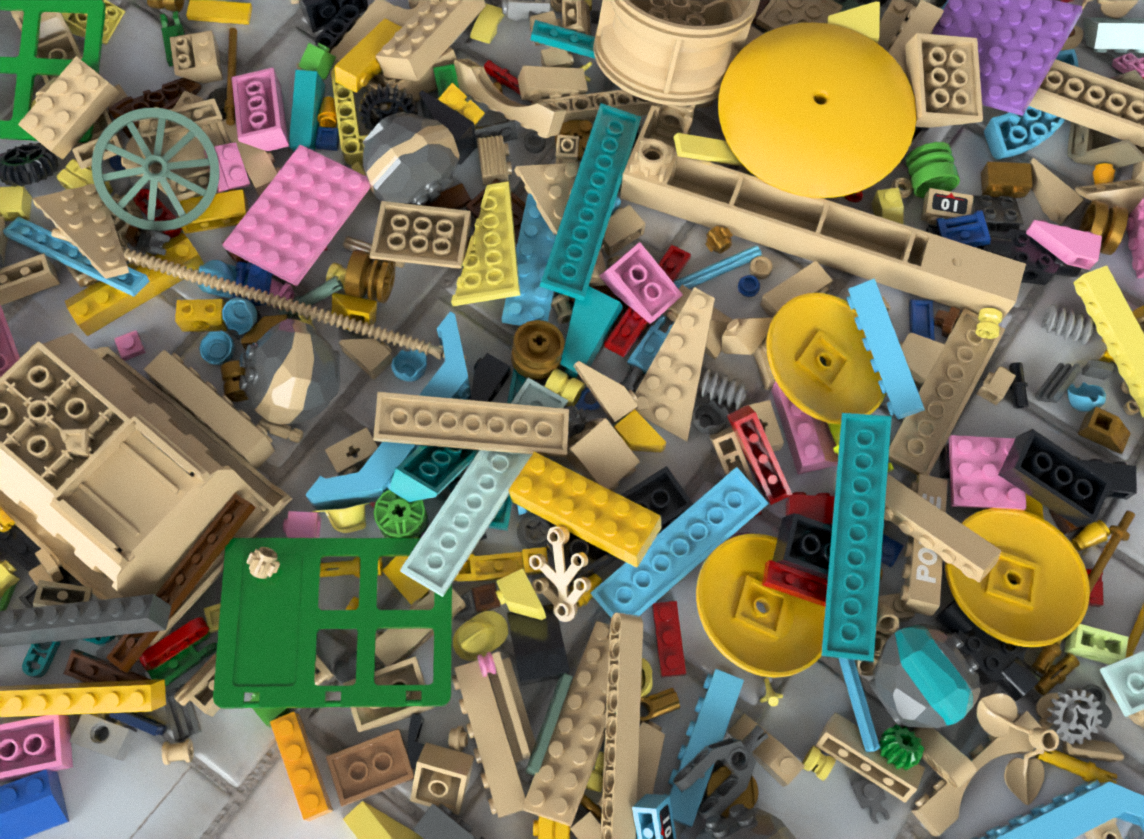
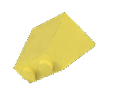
(861, 19)

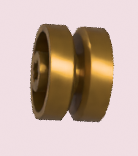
(1105, 223)
(537, 349)

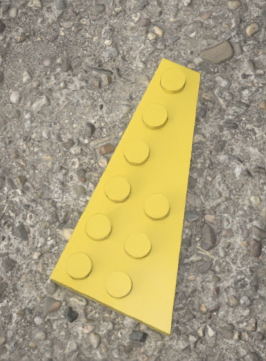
(491, 256)

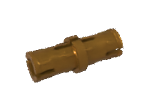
(1067, 665)

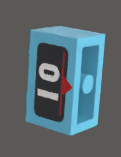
(654, 817)

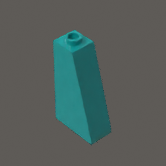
(307, 101)
(588, 329)

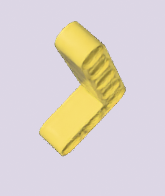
(348, 123)

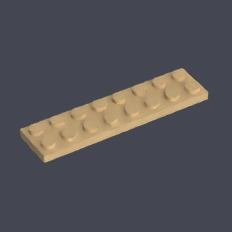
(943, 396)
(471, 424)
(576, 737)

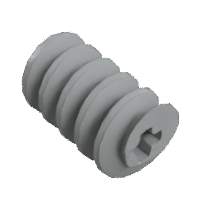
(1069, 323)
(723, 390)

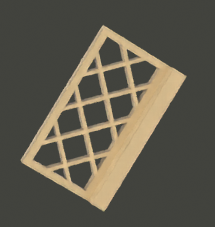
(512, 709)

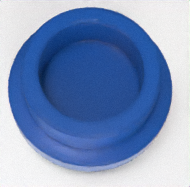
(748, 286)

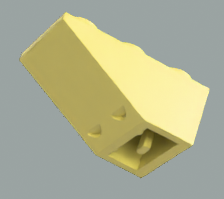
(78, 21)

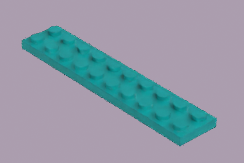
(590, 202)
(857, 537)

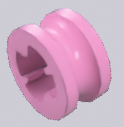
(486, 664)

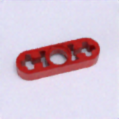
(166, 214)
(174, 643)

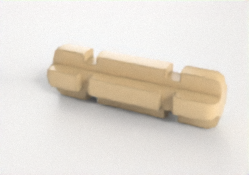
(282, 430)

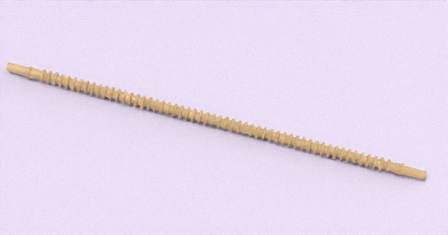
(276, 301)

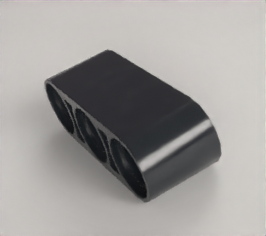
(338, 26)

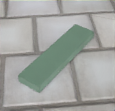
(548, 724)

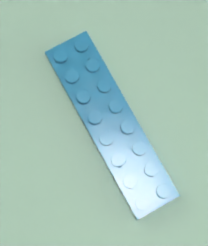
(532, 253)
(681, 546)

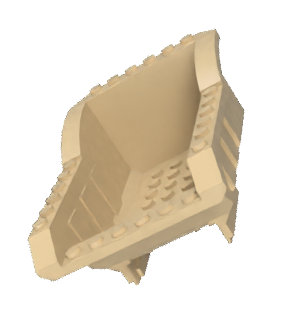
(125, 481)

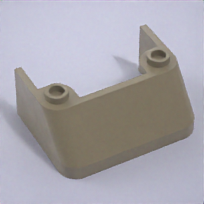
(1095, 148)

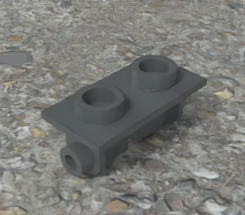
(506, 129)

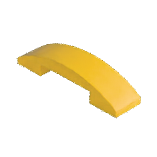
(499, 565)

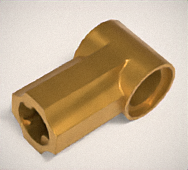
(660, 704)

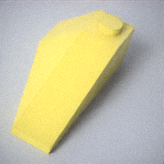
(371, 823)

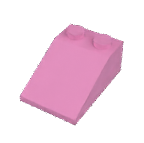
(641, 283)

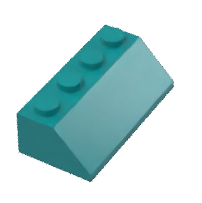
(429, 471)

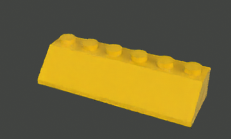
(103, 303)

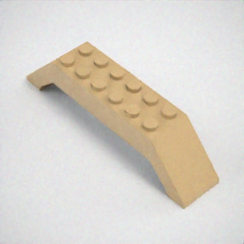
(59, 43)

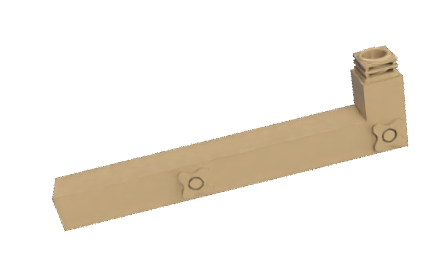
(811, 226)

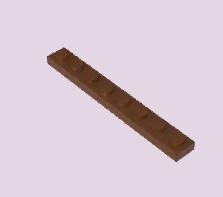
(186, 576)

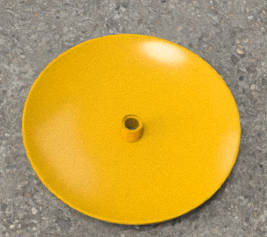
(807, 146)

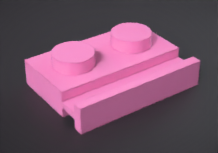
(231, 168)

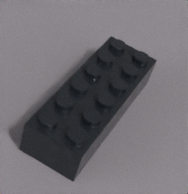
(657, 493)

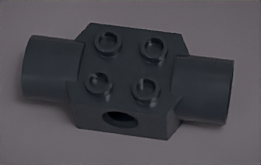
(1039, 261)
(997, 659)

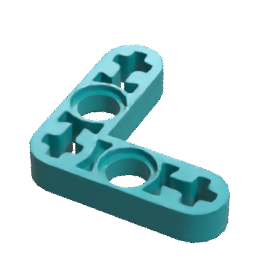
(32, 657)

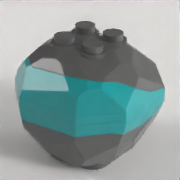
(926, 677)

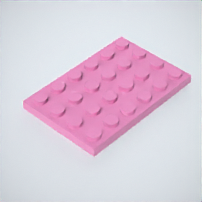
(297, 215)

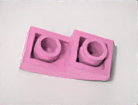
(1129, 63)

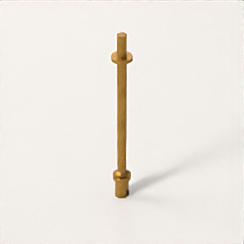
(1118, 533)

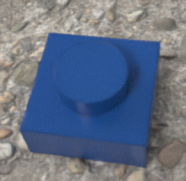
(890, 550)

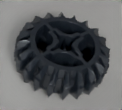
(385, 103)
(27, 164)

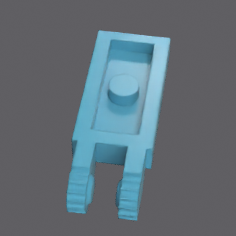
(649, 346)

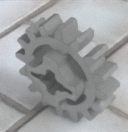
(1074, 715)

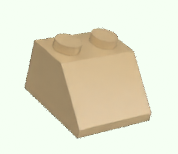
(441, 777)

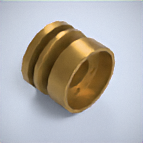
(365, 275)

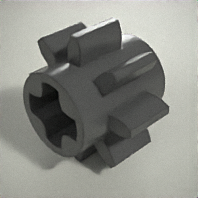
(577, 420)

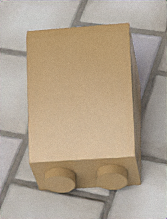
(601, 454)

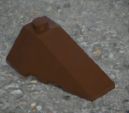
(163, 98)

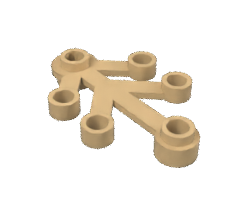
(561, 577)

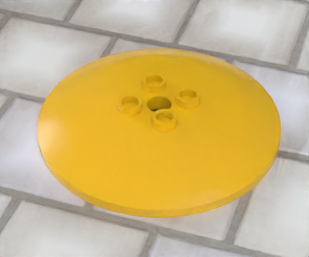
(825, 328)
(1049, 575)
(767, 643)

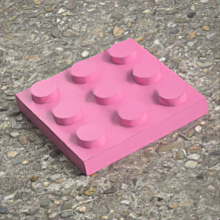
(975, 473)

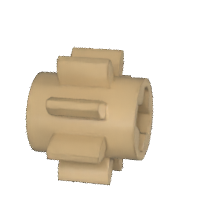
(263, 562)

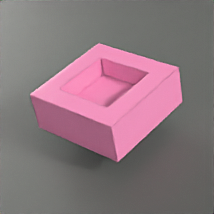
(129, 345)

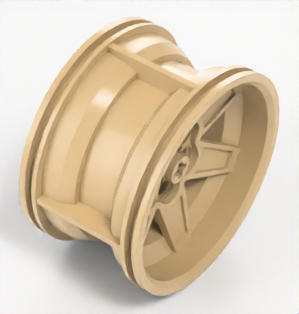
(671, 47)

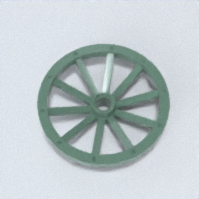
(163, 115)

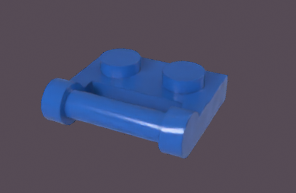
(971, 234)
(257, 278)

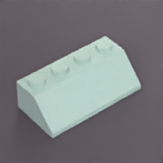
(1115, 34)

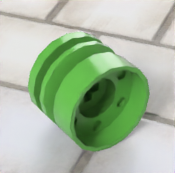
(932, 168)
(391, 525)

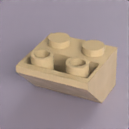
(197, 57)

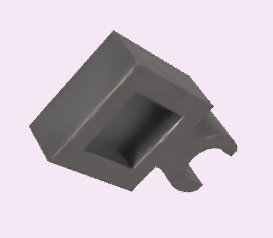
(870, 796)

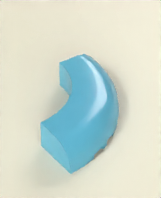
(1017, 134)

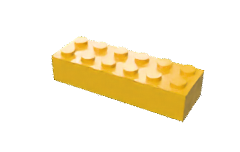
(585, 509)

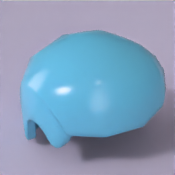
(239, 315)
(217, 347)
(409, 365)
(1086, 397)

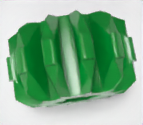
(901, 747)

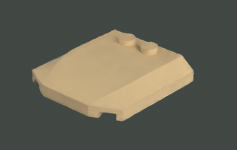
(208, 118)

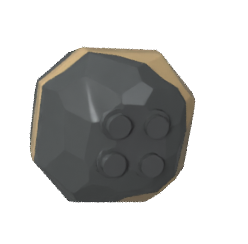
(409, 159)
(290, 373)

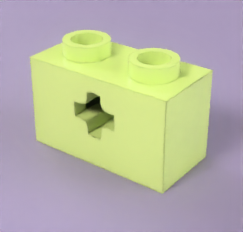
(1096, 644)

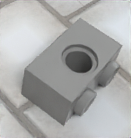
(115, 745)

